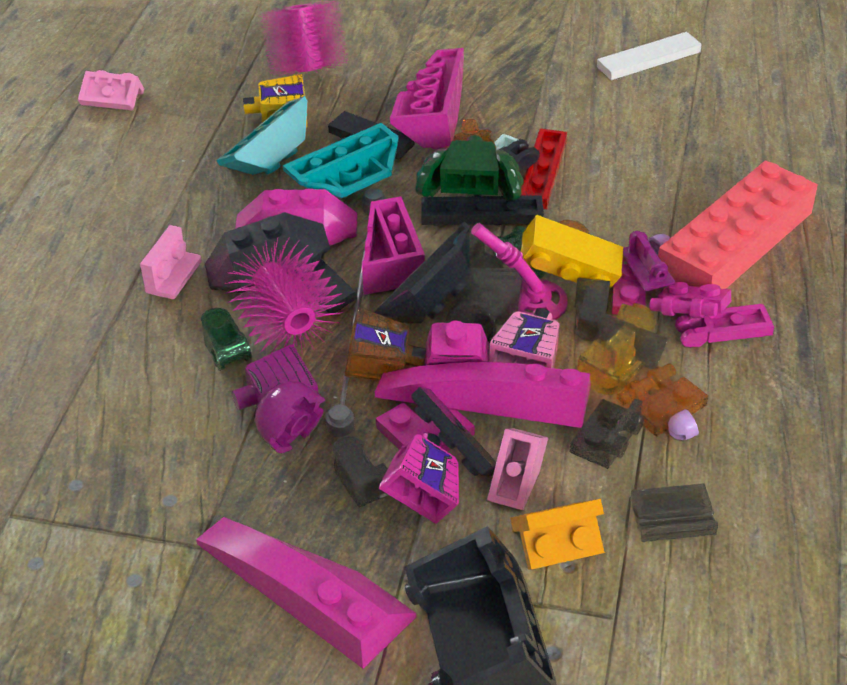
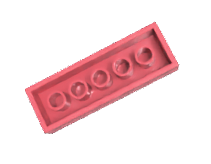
(739, 227)

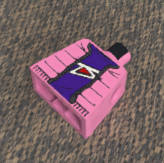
(527, 339)

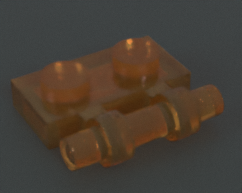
(667, 402)

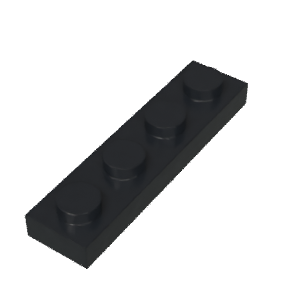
(480, 209)

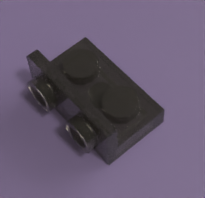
(607, 432)

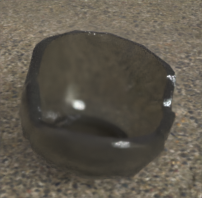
(474, 312)

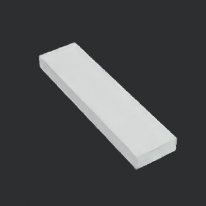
(648, 55)

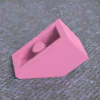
(517, 467)

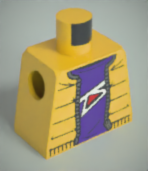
(274, 95)

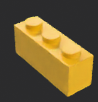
(570, 252)

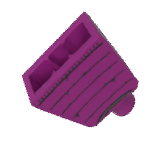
(269, 371)

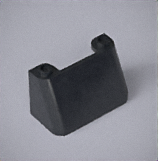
(479, 614)

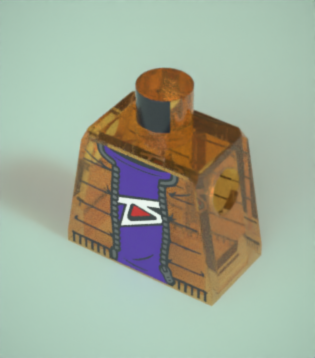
(379, 347)

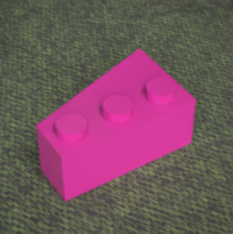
(390, 247)

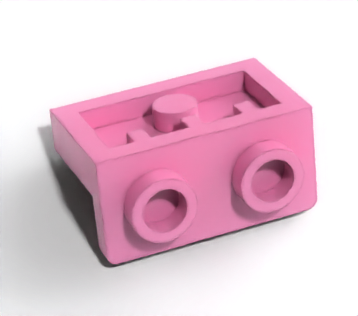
(110, 90)
(168, 265)

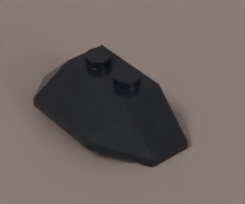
(257, 234)
(431, 282)

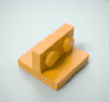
(560, 533)

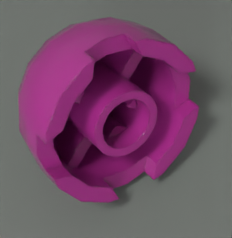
(286, 413)

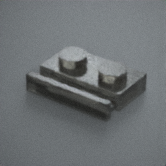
(673, 512)

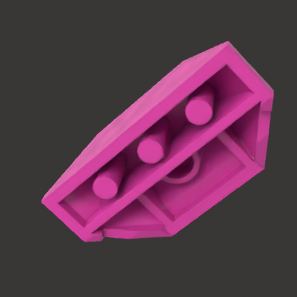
(311, 204)

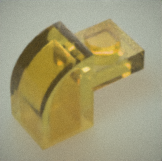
(611, 363)

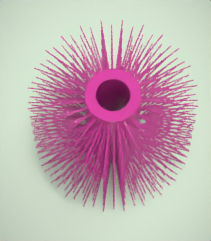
(302, 36)
(284, 297)

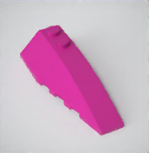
(432, 102)
(497, 389)
(319, 593)

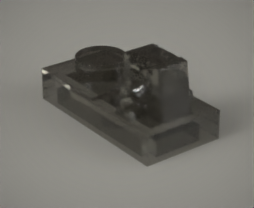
(648, 344)

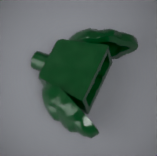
(470, 168)

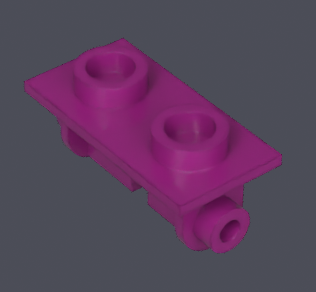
(645, 263)

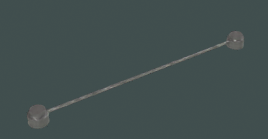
(339, 417)

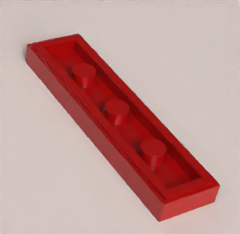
(542, 175)

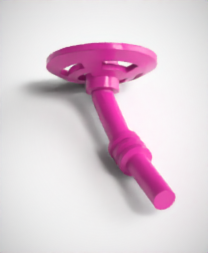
(535, 291)

